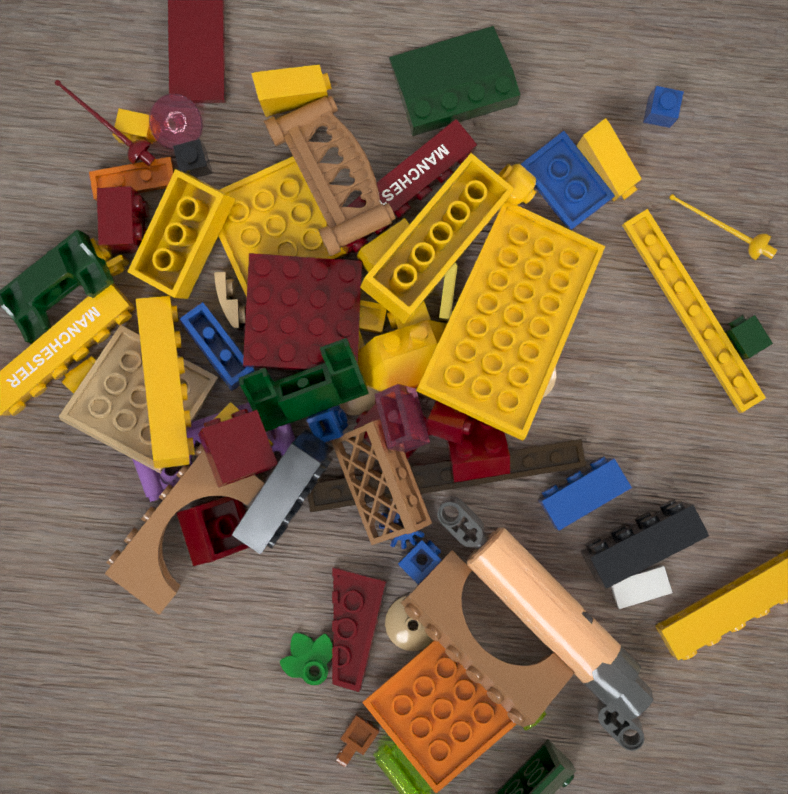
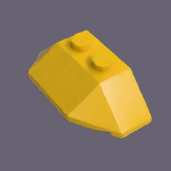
(400, 355)

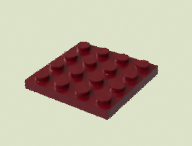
(298, 308)

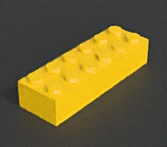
(436, 238)

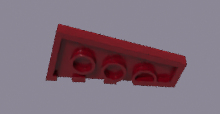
(355, 618)

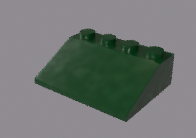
(454, 80)
(541, 773)

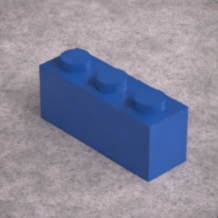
(215, 345)
(584, 492)

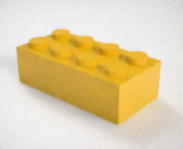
(181, 235)

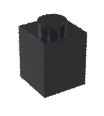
(193, 158)

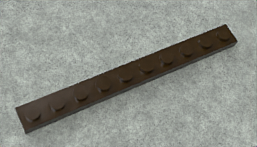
(439, 475)

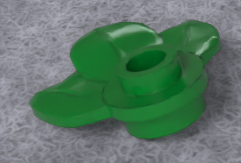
(306, 654)

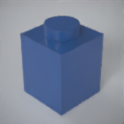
(663, 106)

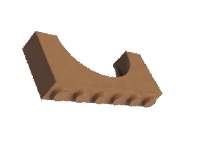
(141, 564)
(519, 689)

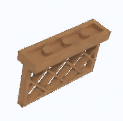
(395, 474)

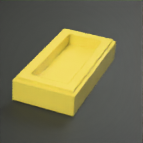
(447, 294)

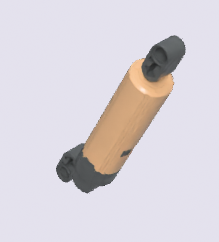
(557, 622)

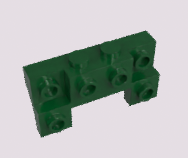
(50, 280)
(306, 391)

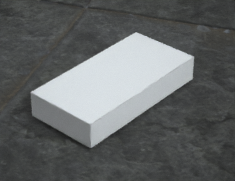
(642, 587)

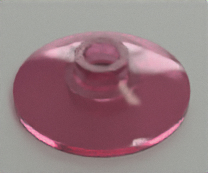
(183, 113)

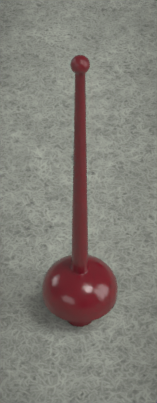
(137, 149)

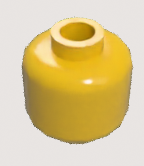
(521, 181)

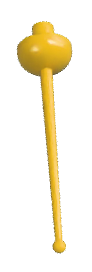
(757, 245)

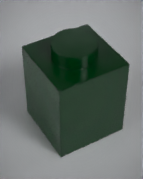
(747, 336)

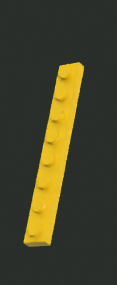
(693, 311)

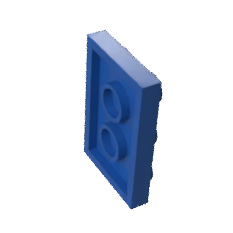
(567, 181)

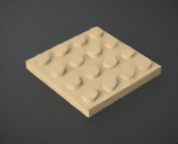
(114, 402)

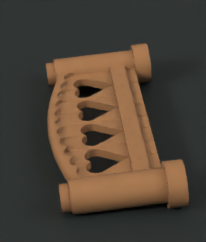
(344, 223)

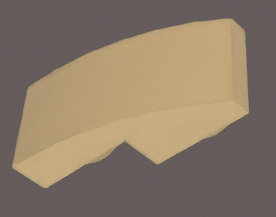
(232, 308)

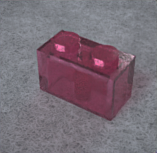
(402, 418)

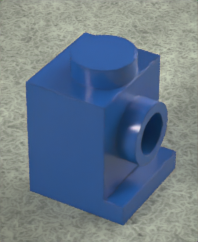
(333, 420)
(416, 570)

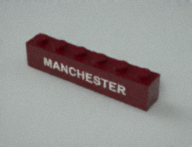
(418, 174)

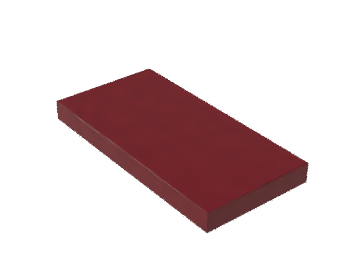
(197, 50)

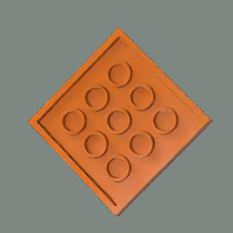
(438, 715)

